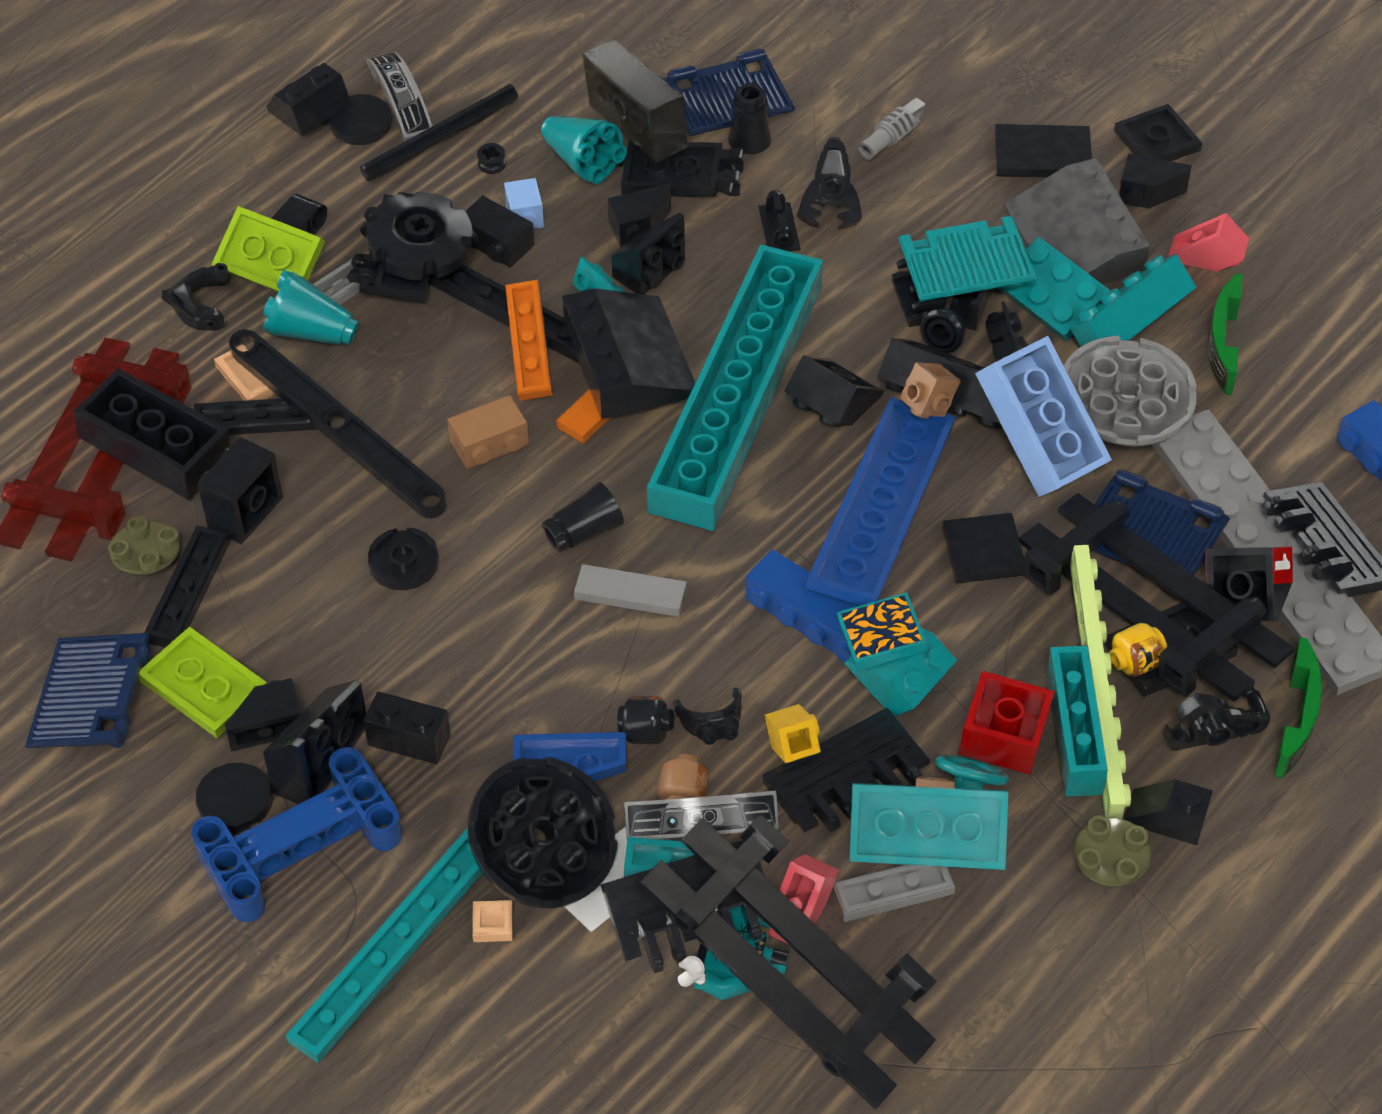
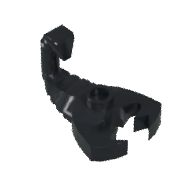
(831, 187)
(1216, 721)

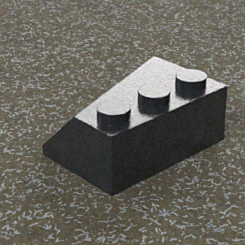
(301, 753)

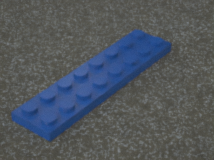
(880, 505)

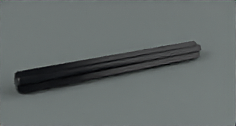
(438, 132)

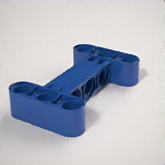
(296, 833)

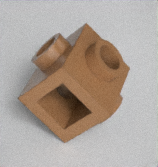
(929, 390)

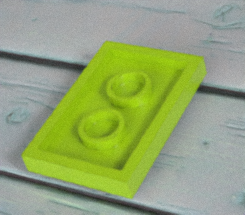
(262, 248)
(199, 680)

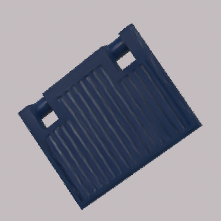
(713, 90)
(1165, 521)
(88, 686)

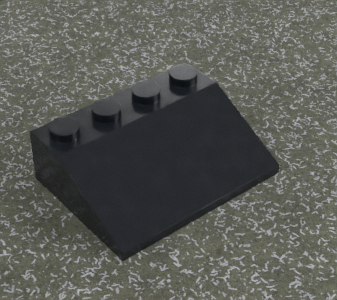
(626, 350)

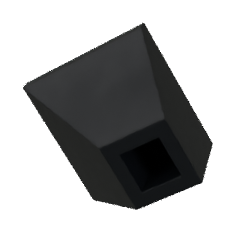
(650, 255)

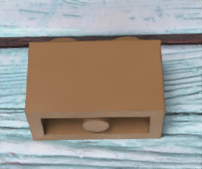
(488, 432)

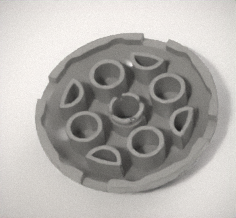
(1134, 393)

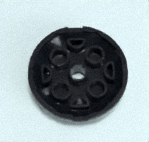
(568, 812)

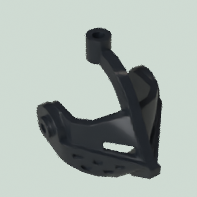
(185, 306)

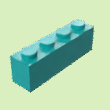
(1137, 302)
(1077, 721)

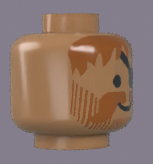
(682, 778)

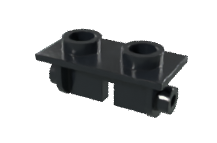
(779, 223)
(1005, 327)

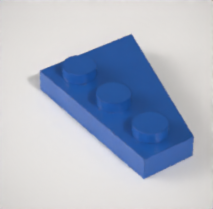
(593, 753)

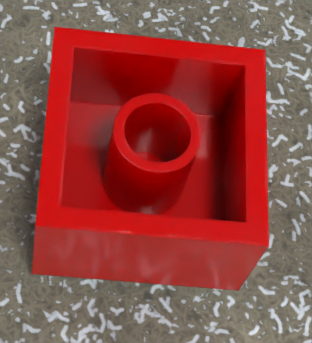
(1006, 722)

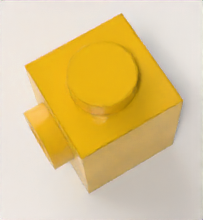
(793, 733)

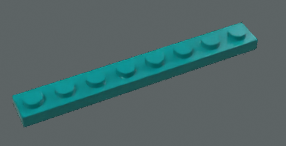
(385, 952)

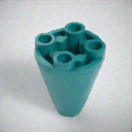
(585, 145)
(307, 313)

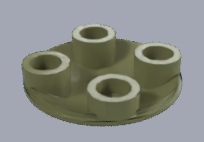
(144, 546)
(1112, 851)

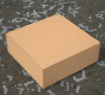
(492, 921)

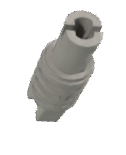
(893, 128)

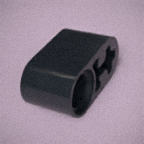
(302, 213)

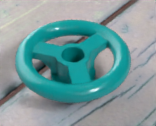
(971, 773)

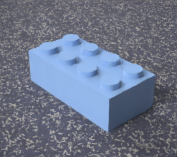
(1043, 416)

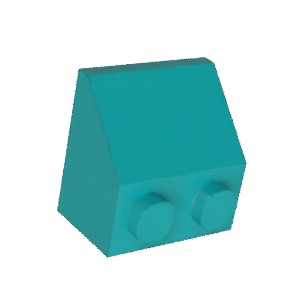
(906, 681)

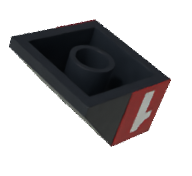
(1252, 573)

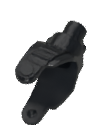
(712, 725)

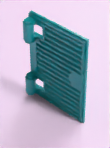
(967, 259)

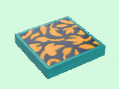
(882, 631)

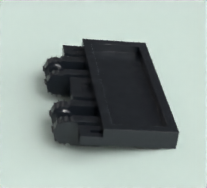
(374, 277)
(1327, 537)
(852, 756)
(641, 915)

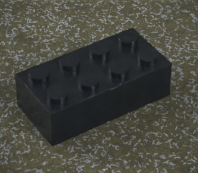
(151, 432)

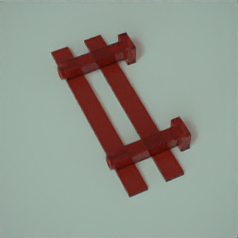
(94, 501)

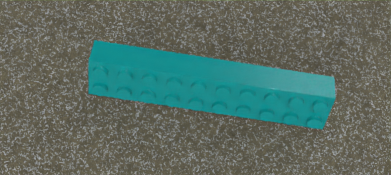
(735, 388)

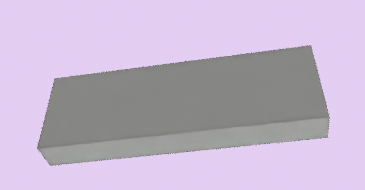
(630, 590)
(891, 890)

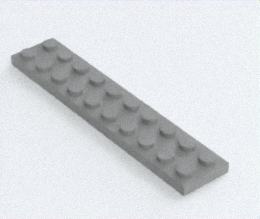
(1217, 472)

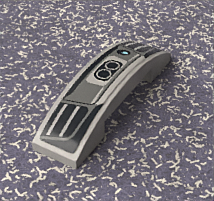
(402, 93)
(678, 816)

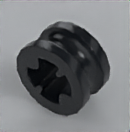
(488, 165)

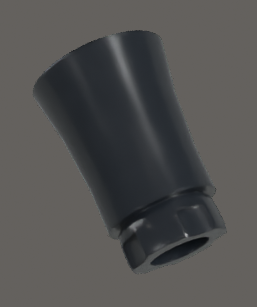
(750, 120)
(583, 518)

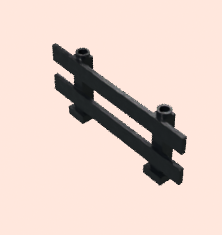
(1185, 654)
(879, 1007)

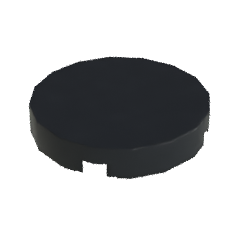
(362, 120)
(403, 558)
(235, 794)

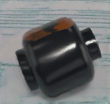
(645, 719)

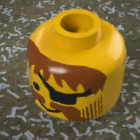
(1137, 649)

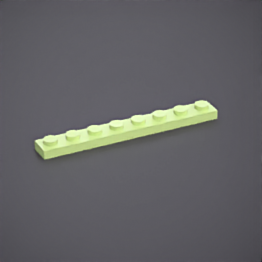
(1094, 634)

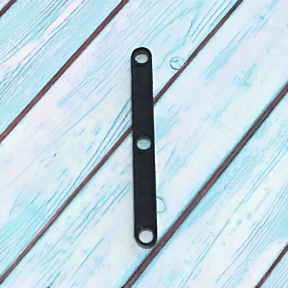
(352, 437)

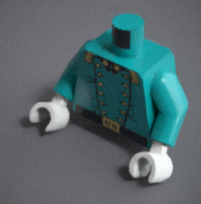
(716, 979)

